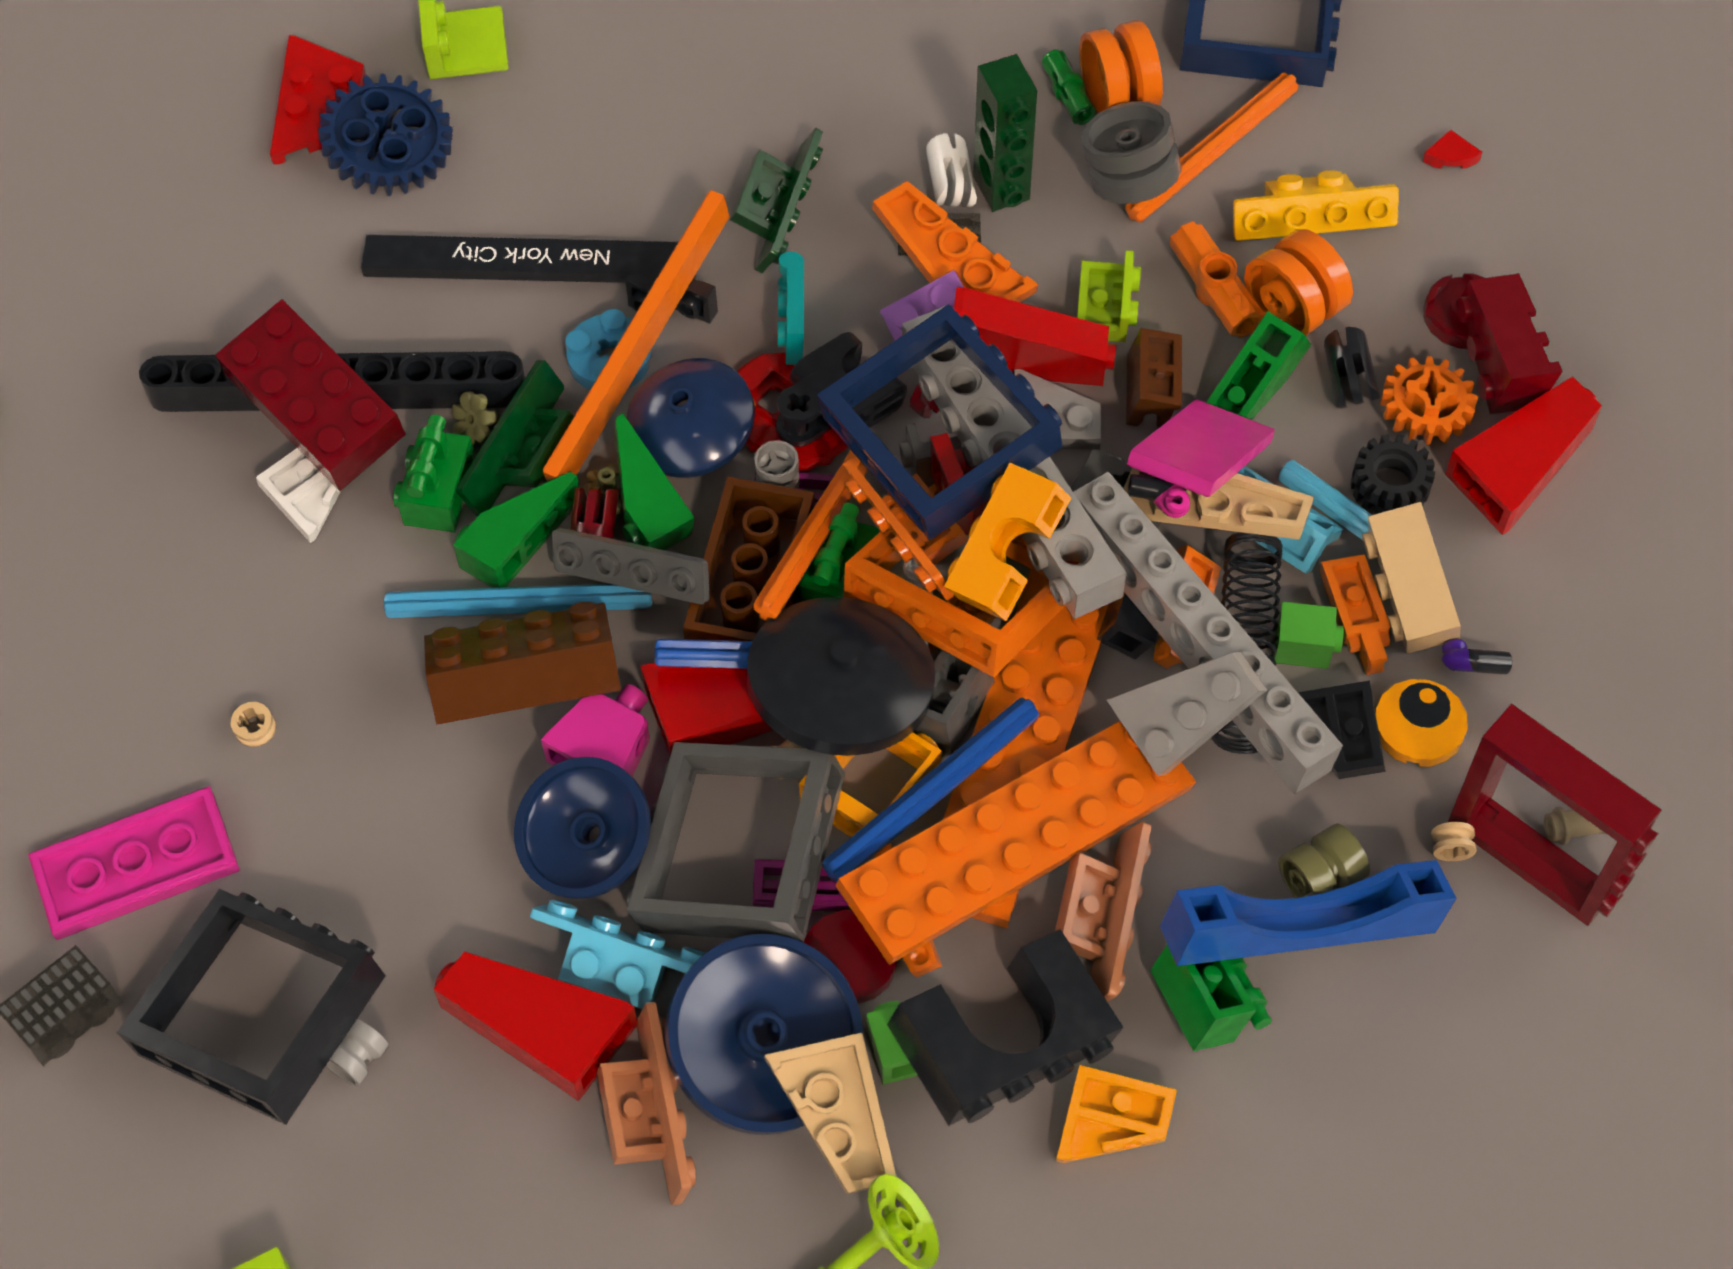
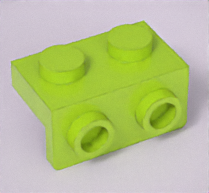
(1107, 295)

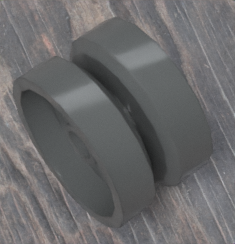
(1131, 152)

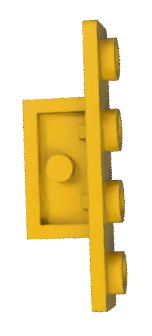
(1315, 204)

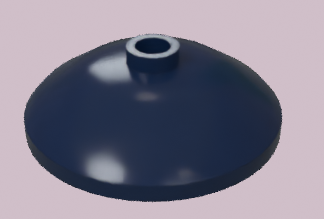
(703, 431)
(557, 821)

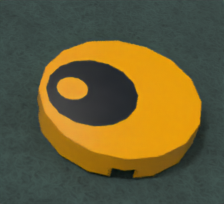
(1421, 722)

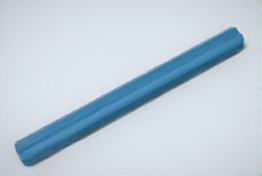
(510, 600)

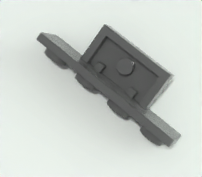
(631, 565)

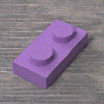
(922, 301)

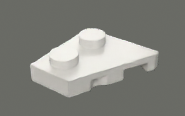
(299, 492)

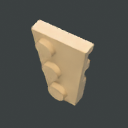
(839, 1106)

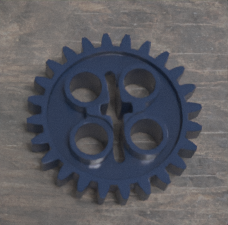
(353, 119)

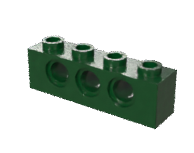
(1004, 132)

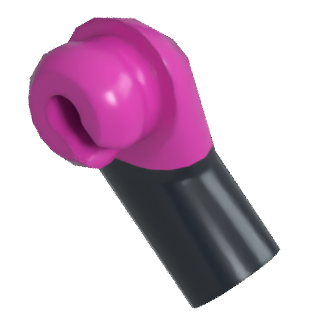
(1165, 495)

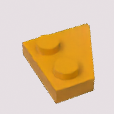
(1113, 1115)

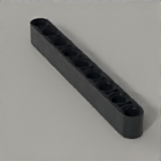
(400, 380)

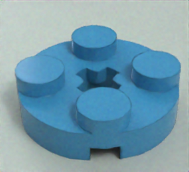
(589, 339)

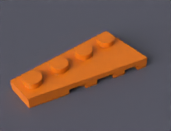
(942, 246)

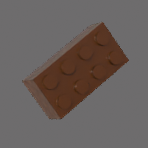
(743, 550)
(520, 662)

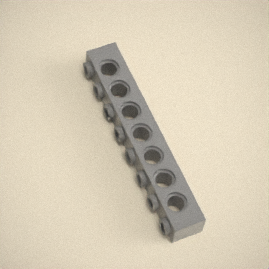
(1078, 587)
(1202, 629)

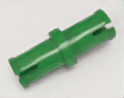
(1068, 87)

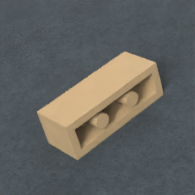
(1411, 578)

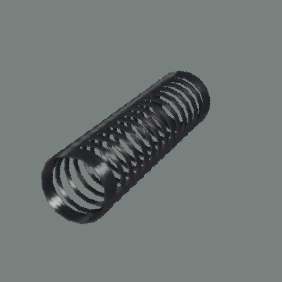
(1250, 563)

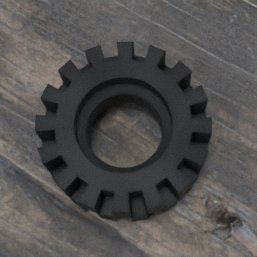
(1394, 456)

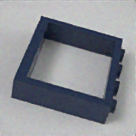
(1261, 61)
(975, 487)

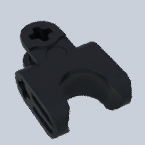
(798, 406)

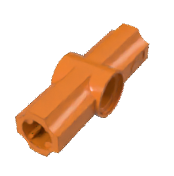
(1216, 279)

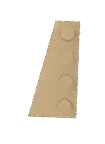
(1240, 506)

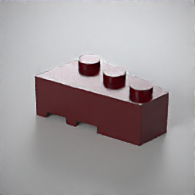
(1505, 343)

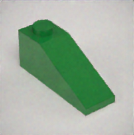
(1260, 367)
(650, 504)
(512, 532)

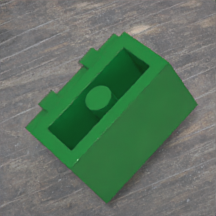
(433, 472)
(827, 569)
(1210, 999)

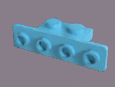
(611, 959)

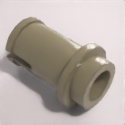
(1568, 824)

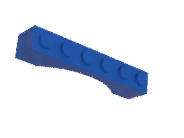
(1225, 925)

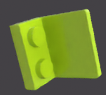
(462, 40)

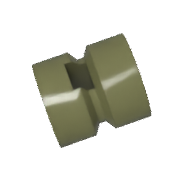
(1328, 863)

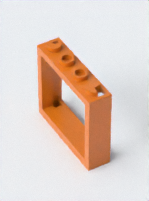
(940, 622)

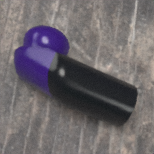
(1460, 658)

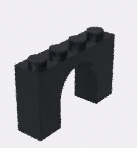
(970, 1076)

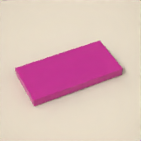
(1201, 447)
(133, 863)

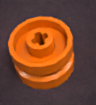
(1120, 66)
(1300, 281)

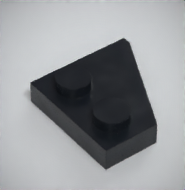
(1352, 718)

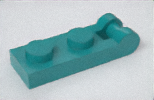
(791, 306)

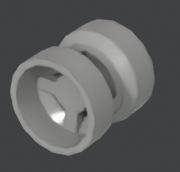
(777, 464)
(357, 1048)

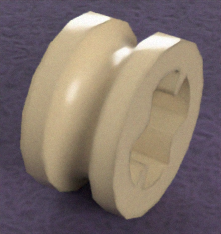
(241, 717)
(1453, 841)

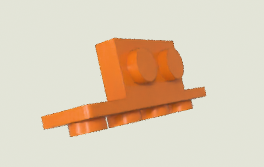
(908, 538)

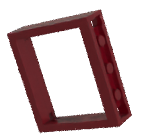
(1579, 785)

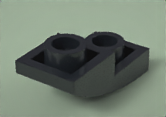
(697, 302)

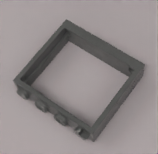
(803, 859)

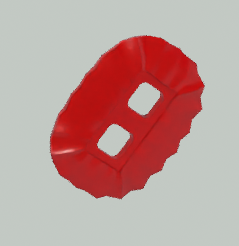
(771, 373)

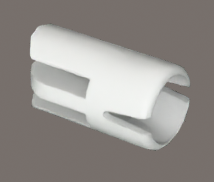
(951, 171)

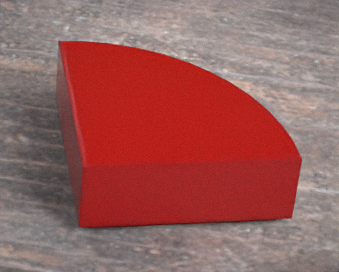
(1452, 151)

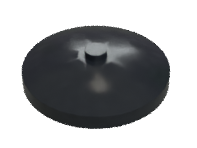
(840, 676)

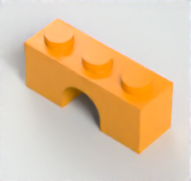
(1017, 505)

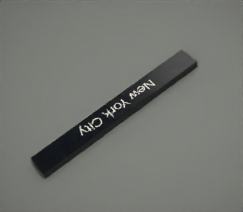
(512, 258)

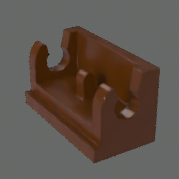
(1154, 376)

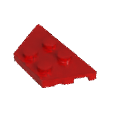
(307, 82)

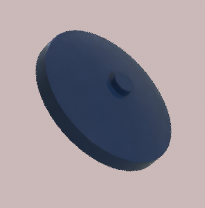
(746, 1003)

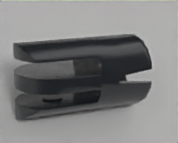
(1349, 362)

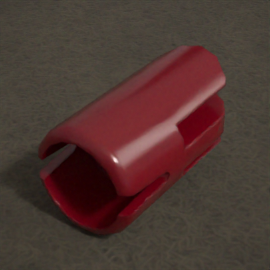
(588, 513)

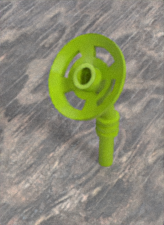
(894, 1227)

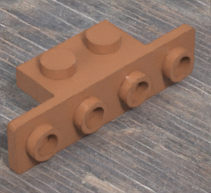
(1101, 906)
(643, 1109)

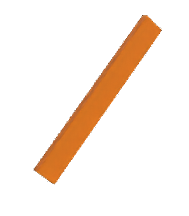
(639, 338)

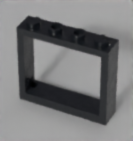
(310, 1049)

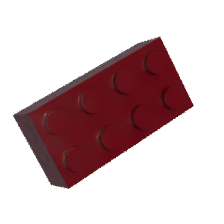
(311, 394)

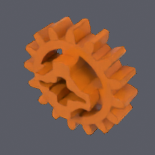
(1428, 400)

